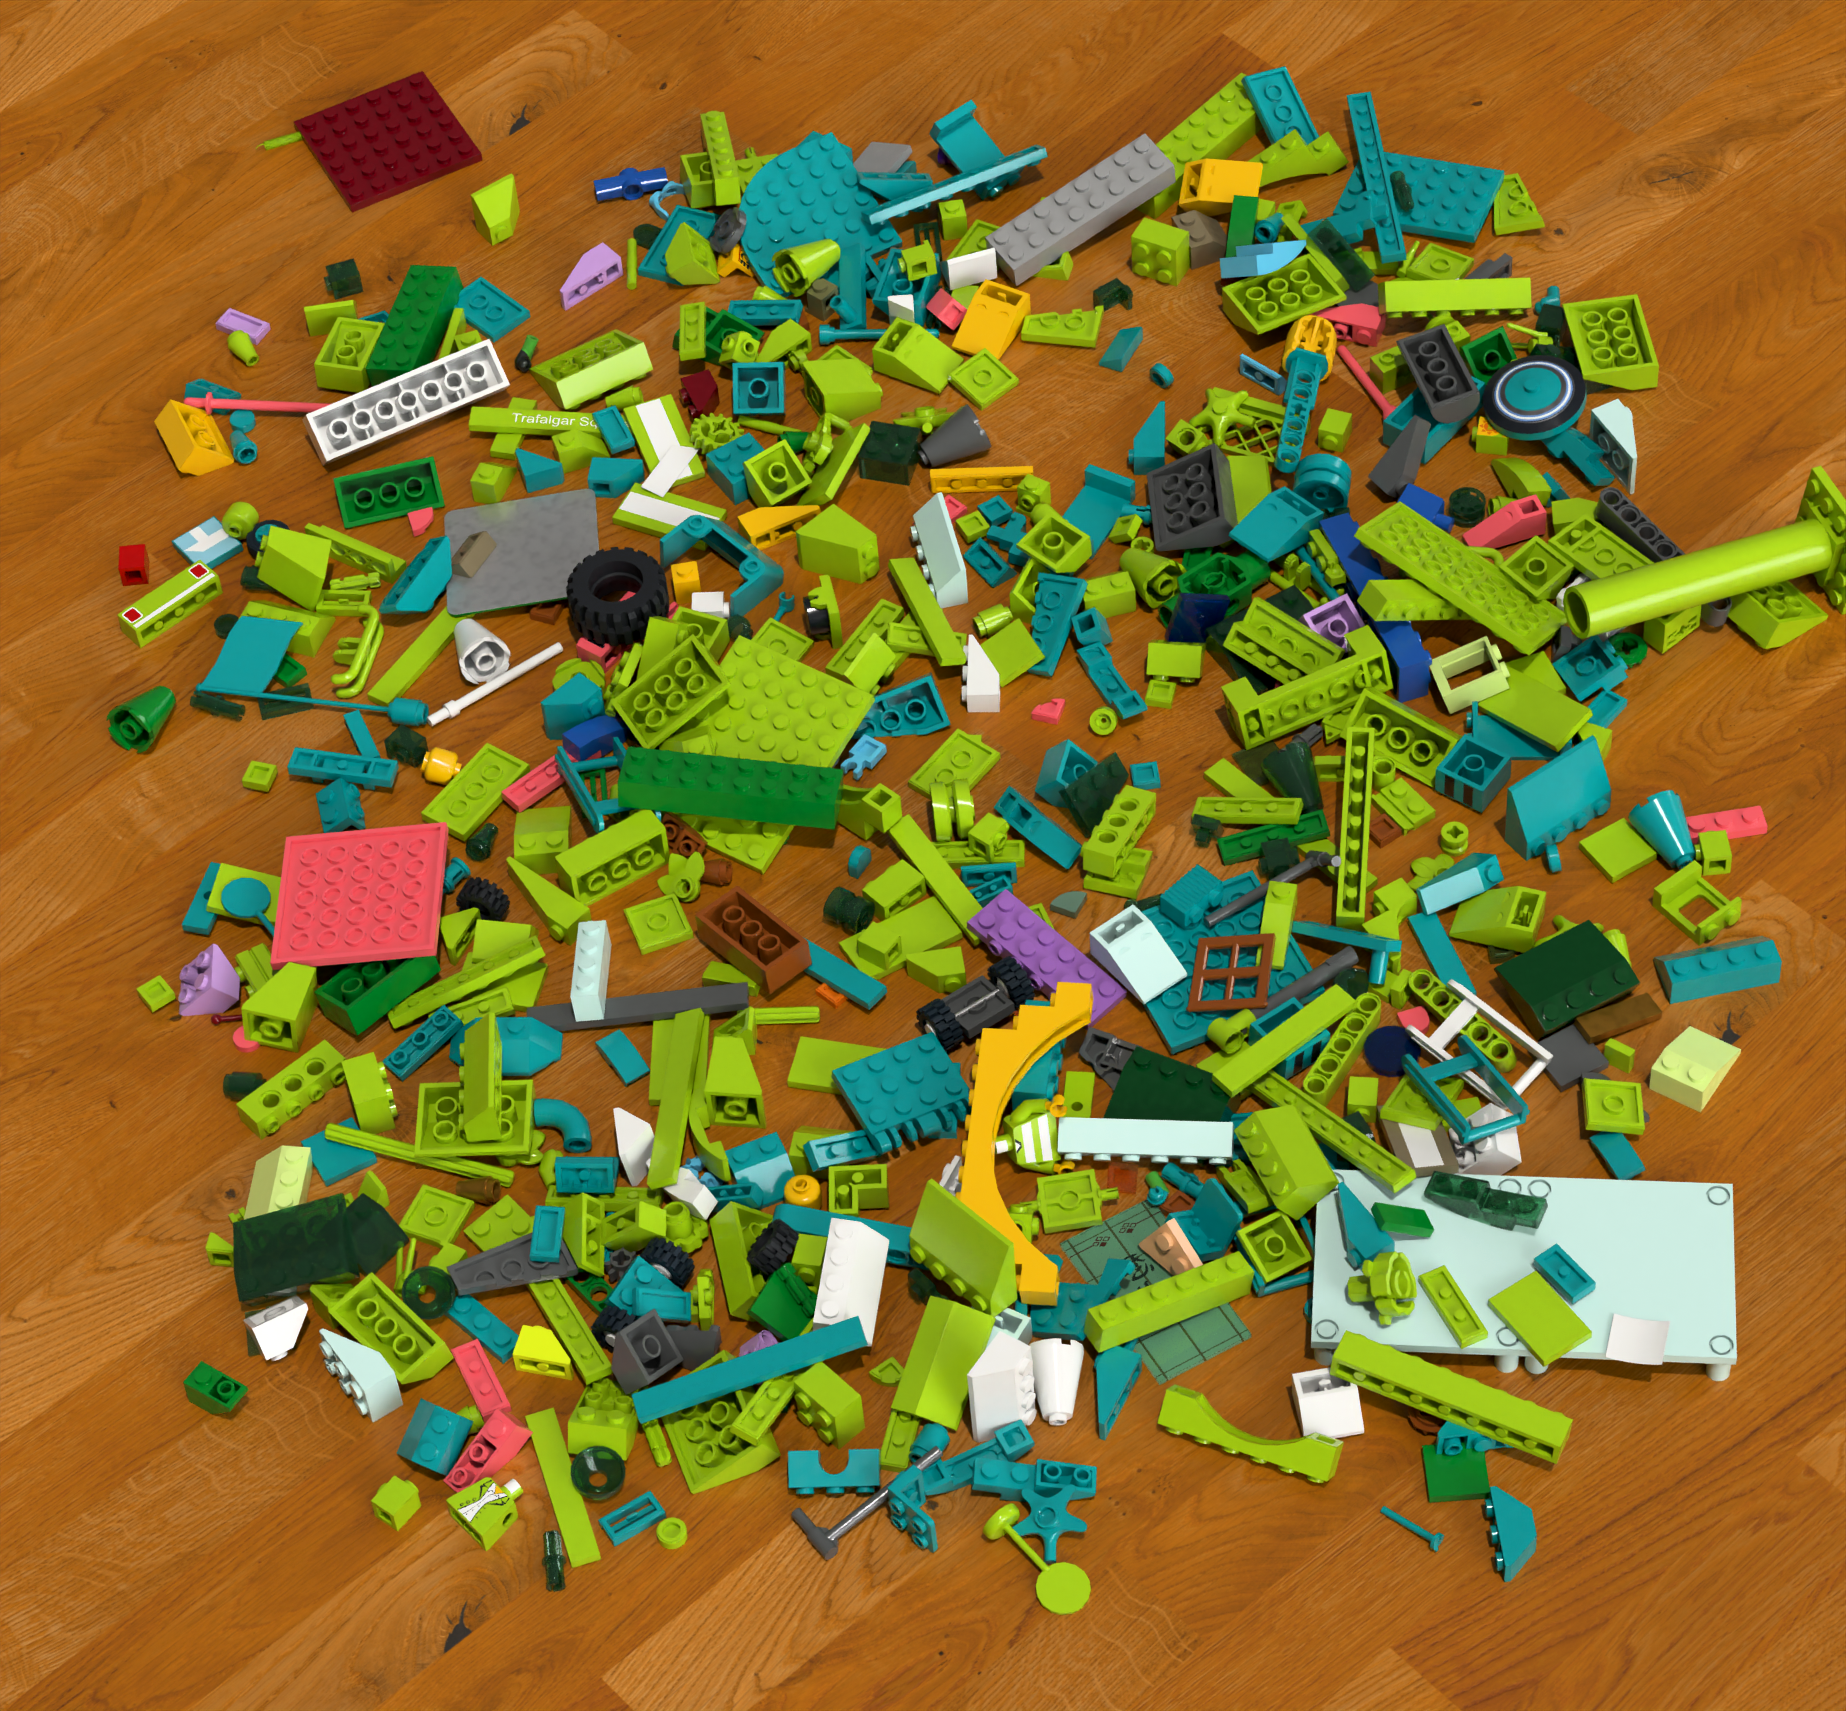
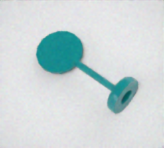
(247, 899)

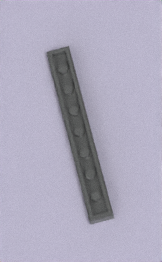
(648, 1006)

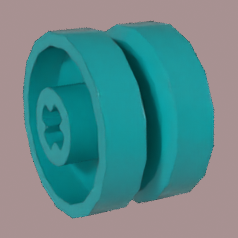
(1323, 481)

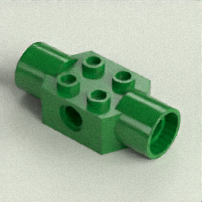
(1221, 576)

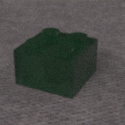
(890, 453)

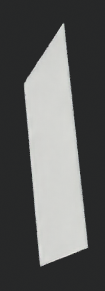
(669, 469)

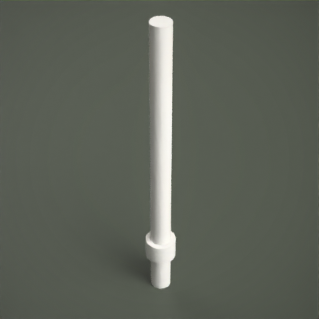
(453, 707)

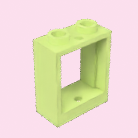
(1462, 660)

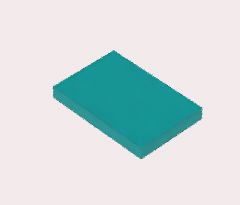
(490, 309)

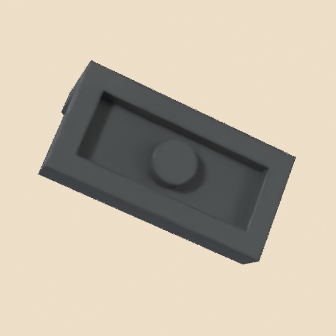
(1490, 270)

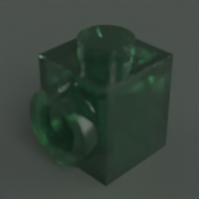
(1277, 857)

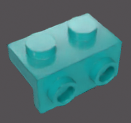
(340, 806)

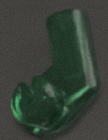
(1144, 904)

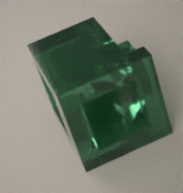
(406, 746)

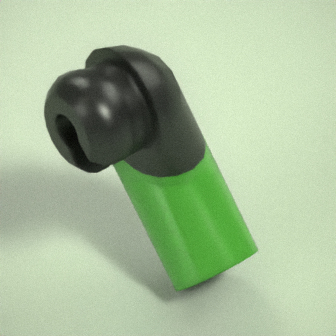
(523, 359)

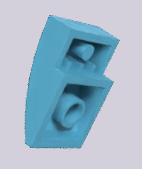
(1260, 258)

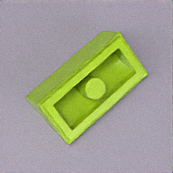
(722, 974)

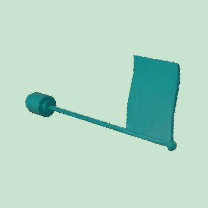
(254, 655)

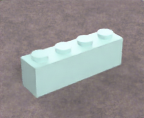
(591, 971)

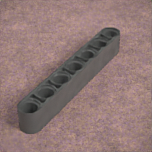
(1643, 535)

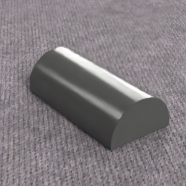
(1440, 374)

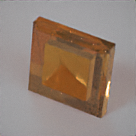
(1123, 1176)

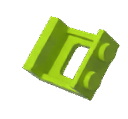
(1685, 888)

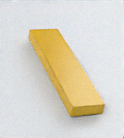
(978, 479)

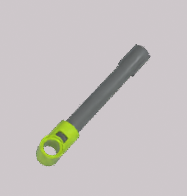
(1231, 1033)

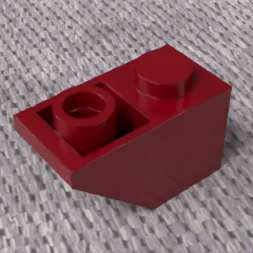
(699, 393)

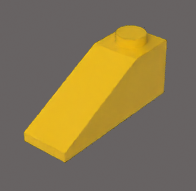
(774, 525)

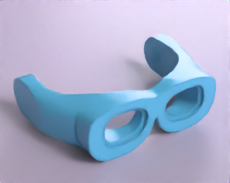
(658, 196)

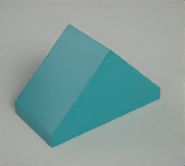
(538, 471)

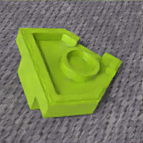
(703, 1300)

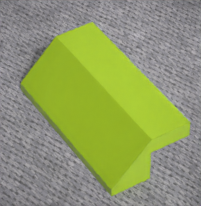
(1250, 484)
(1280, 643)
(941, 1357)

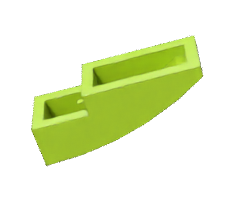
(1521, 479)

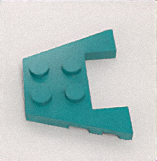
(1069, 1316)

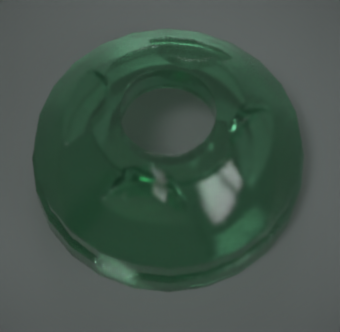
(443, 1288)
(598, 1460)

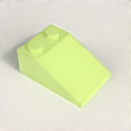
(1692, 1068)

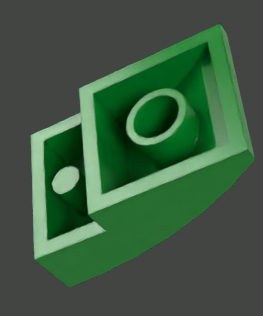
(717, 328)

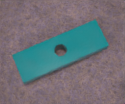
(197, 918)
(423, 1043)

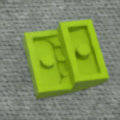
(1127, 880)

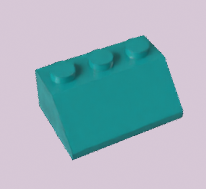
(896, 283)

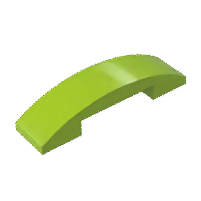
(710, 1154)

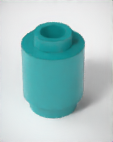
(929, 1437)

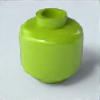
(240, 520)

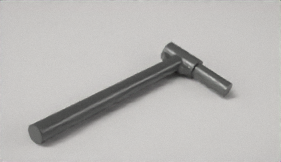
(1312, 859)
(826, 1540)

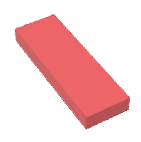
(480, 1379)

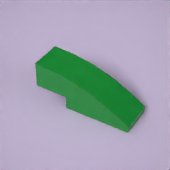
(1242, 223)

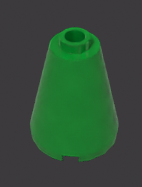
(141, 718)

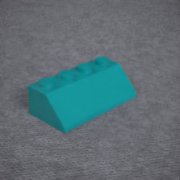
(1719, 969)

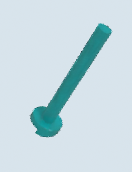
(1434, 1539)

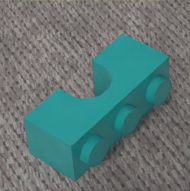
(861, 1472)

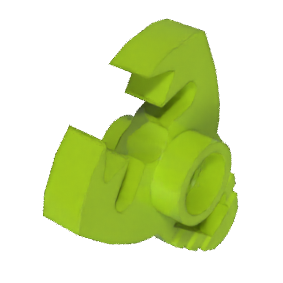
(819, 442)

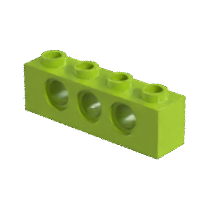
(1390, 370)
(1118, 831)
(292, 1090)

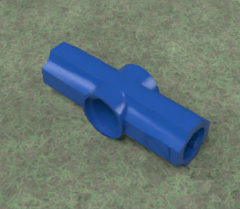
(630, 184)

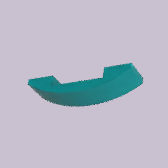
(1108, 682)
(957, 1472)

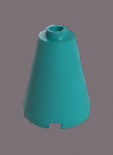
(1665, 828)

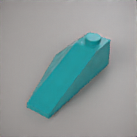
(905, 710)

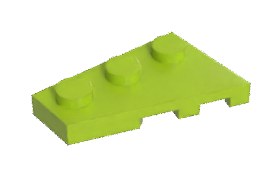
(1514, 208)
(1067, 329)

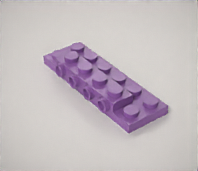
(1045, 955)

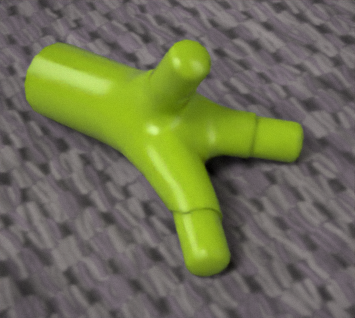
(1405, 264)

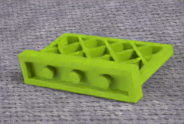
(1264, 413)

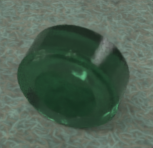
(224, 624)

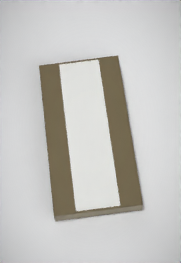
(1420, 1147)

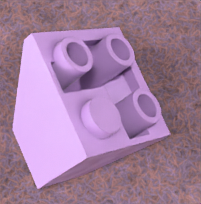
(208, 984)

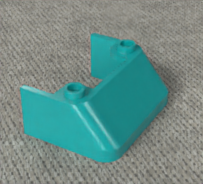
(754, 566)

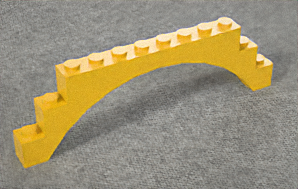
(1001, 1065)

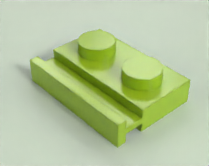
(1403, 805)

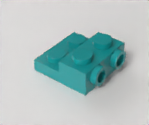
(1591, 667)

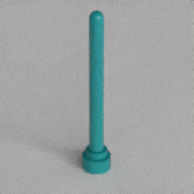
(829, 334)
(1319, 576)

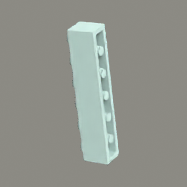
(1145, 1139)

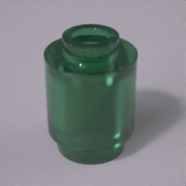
(241, 1084)

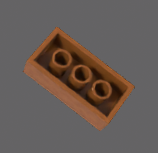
(753, 939)

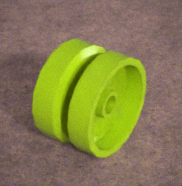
(956, 809)

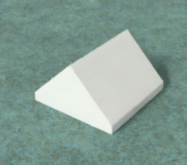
(970, 269)
(634, 1144)

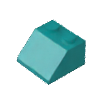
(571, 705)
(1060, 767)
(764, 1163)
(434, 1437)

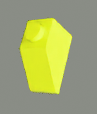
(541, 1353)

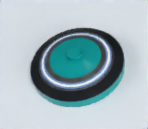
(1534, 397)

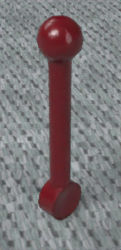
(217, 1019)

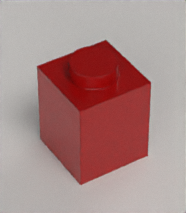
(133, 565)

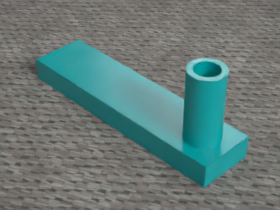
(852, 288)
(1380, 944)

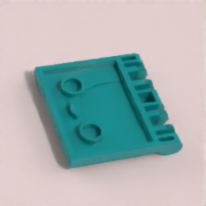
(902, 1089)

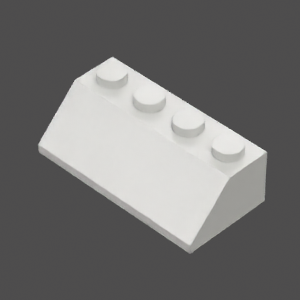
(851, 1276)
(1001, 1387)

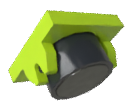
(823, 613)

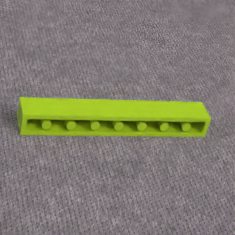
(1355, 828)
(1451, 1396)

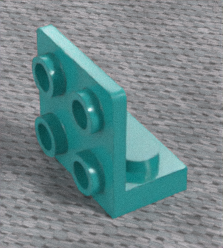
(586, 1174)

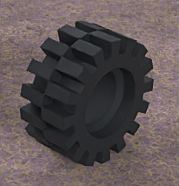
(485, 897)
(772, 1246)

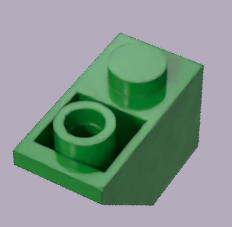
(213, 1389)

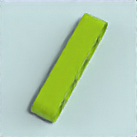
(1477, 1026)
(1350, 1038)

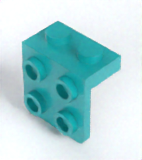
(1210, 1221)
(905, 1499)

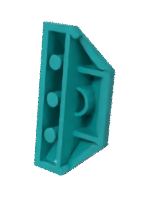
(421, 580)
(525, 1045)

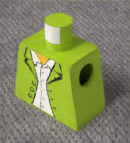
(485, 1509)

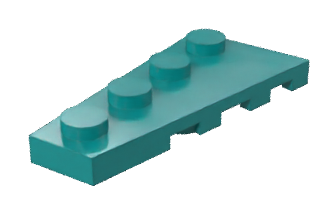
(1056, 604)

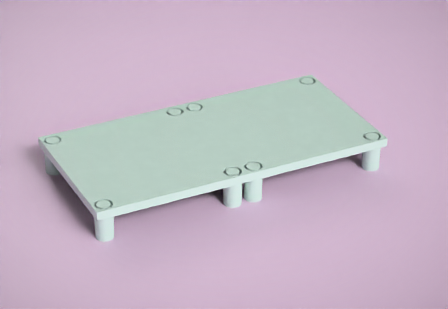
(1645, 1243)

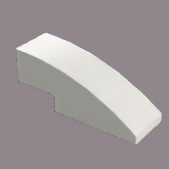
(691, 1193)

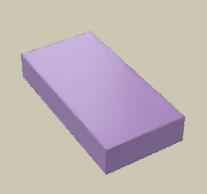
(235, 320)

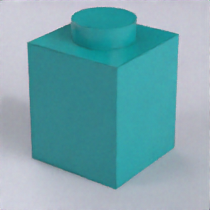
(1091, 627)

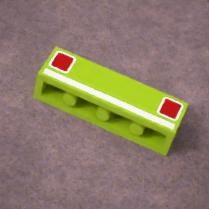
(170, 603)

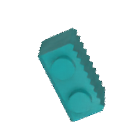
(1191, 896)

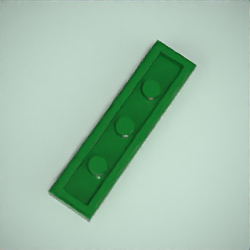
(1248, 843)

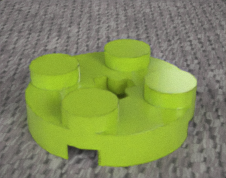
(572, 667)

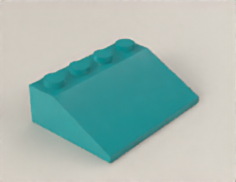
(1557, 799)

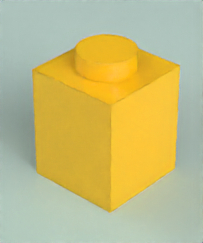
(685, 581)

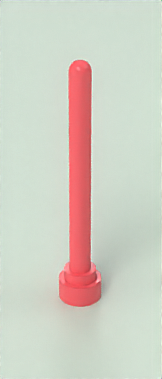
(1366, 381)

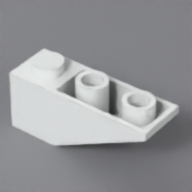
(982, 680)

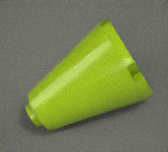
(803, 264)
(1152, 575)

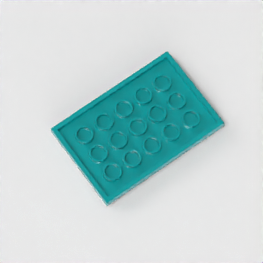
(1447, 196)

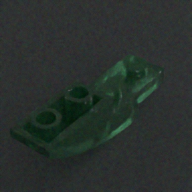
(1479, 1202)

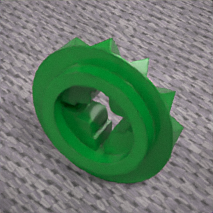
(1633, 644)

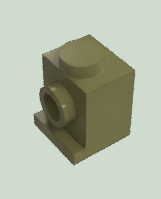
(819, 296)

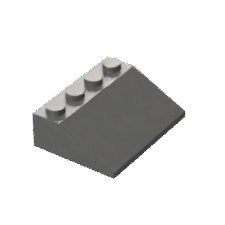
(1192, 501)

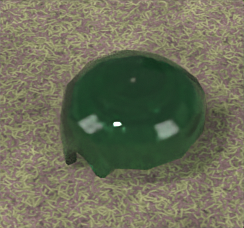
(1352, 981)

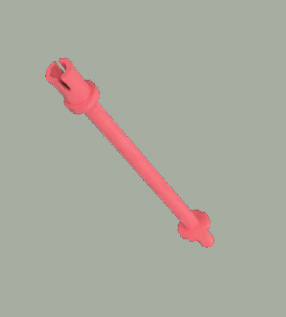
(210, 403)

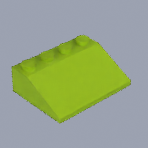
(1280, 296)
(1613, 342)
(592, 369)
(1775, 614)
(671, 693)
(439, 1121)
(964, 1251)
(703, 1440)

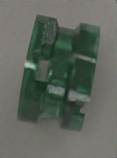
(1467, 508)

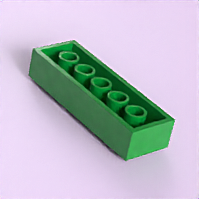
(415, 322)

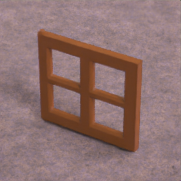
(1202, 974)

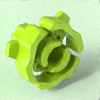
(1383, 1282)

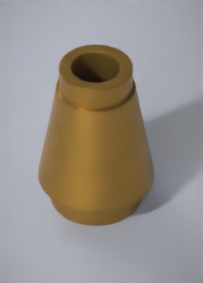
(479, 1189)

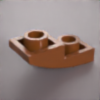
(682, 836)

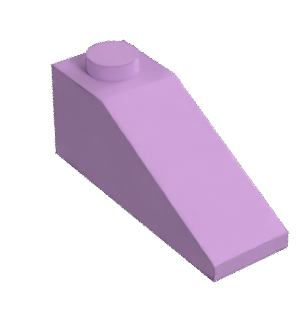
(592, 273)

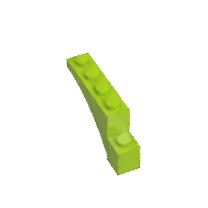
(1294, 157)
(869, 809)

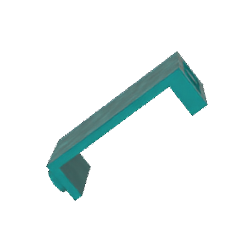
(970, 147)
(1100, 504)
(1508, 739)

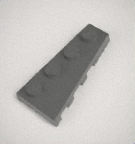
(508, 1267)

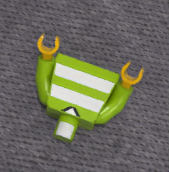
(1032, 1136)

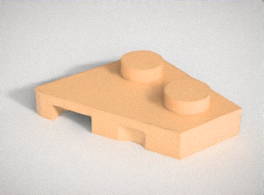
(1171, 1248)

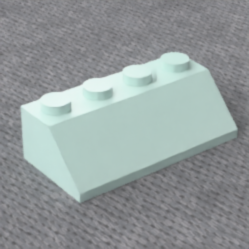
(940, 553)

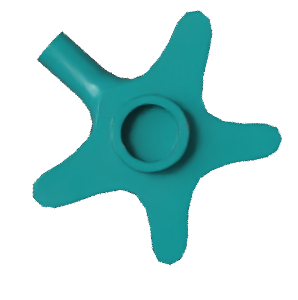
(1049, 1519)

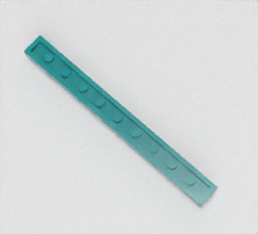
(1376, 174)

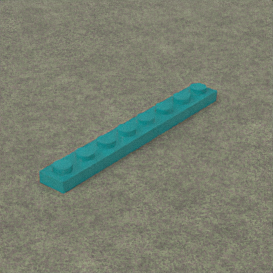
(962, 182)

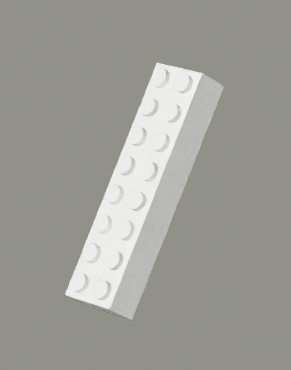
(405, 402)

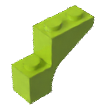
(1391, 907)

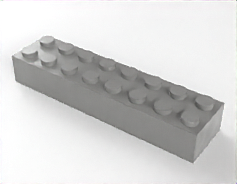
(1081, 209)

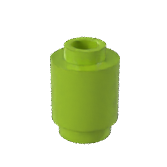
(992, 620)

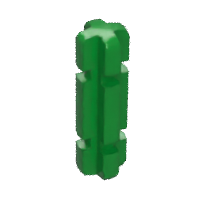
(798, 1288)

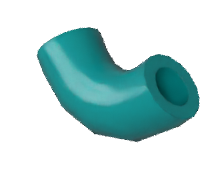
(567, 1119)

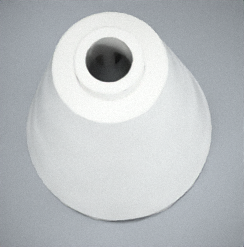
(480, 652)
(1056, 1377)

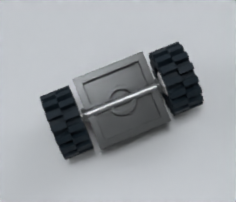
(977, 1004)

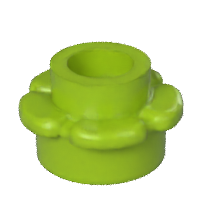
(797, 359)

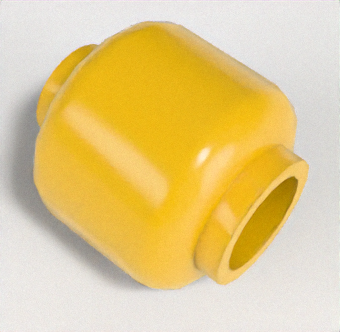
(440, 766)
(803, 1191)

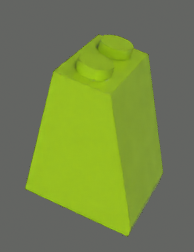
(840, 388)
(838, 546)
(294, 564)
(282, 1008)
(733, 1087)

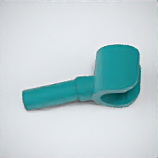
(785, 605)

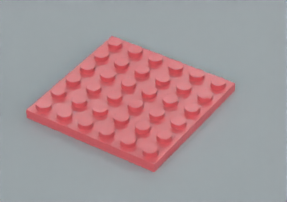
(360, 896)

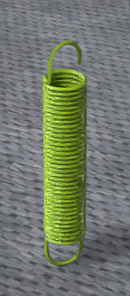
(281, 141)

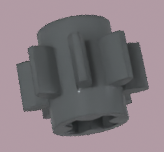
(618, 1263)

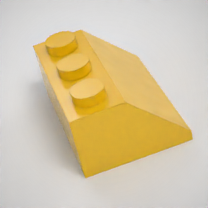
(192, 439)

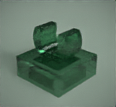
(1205, 829)

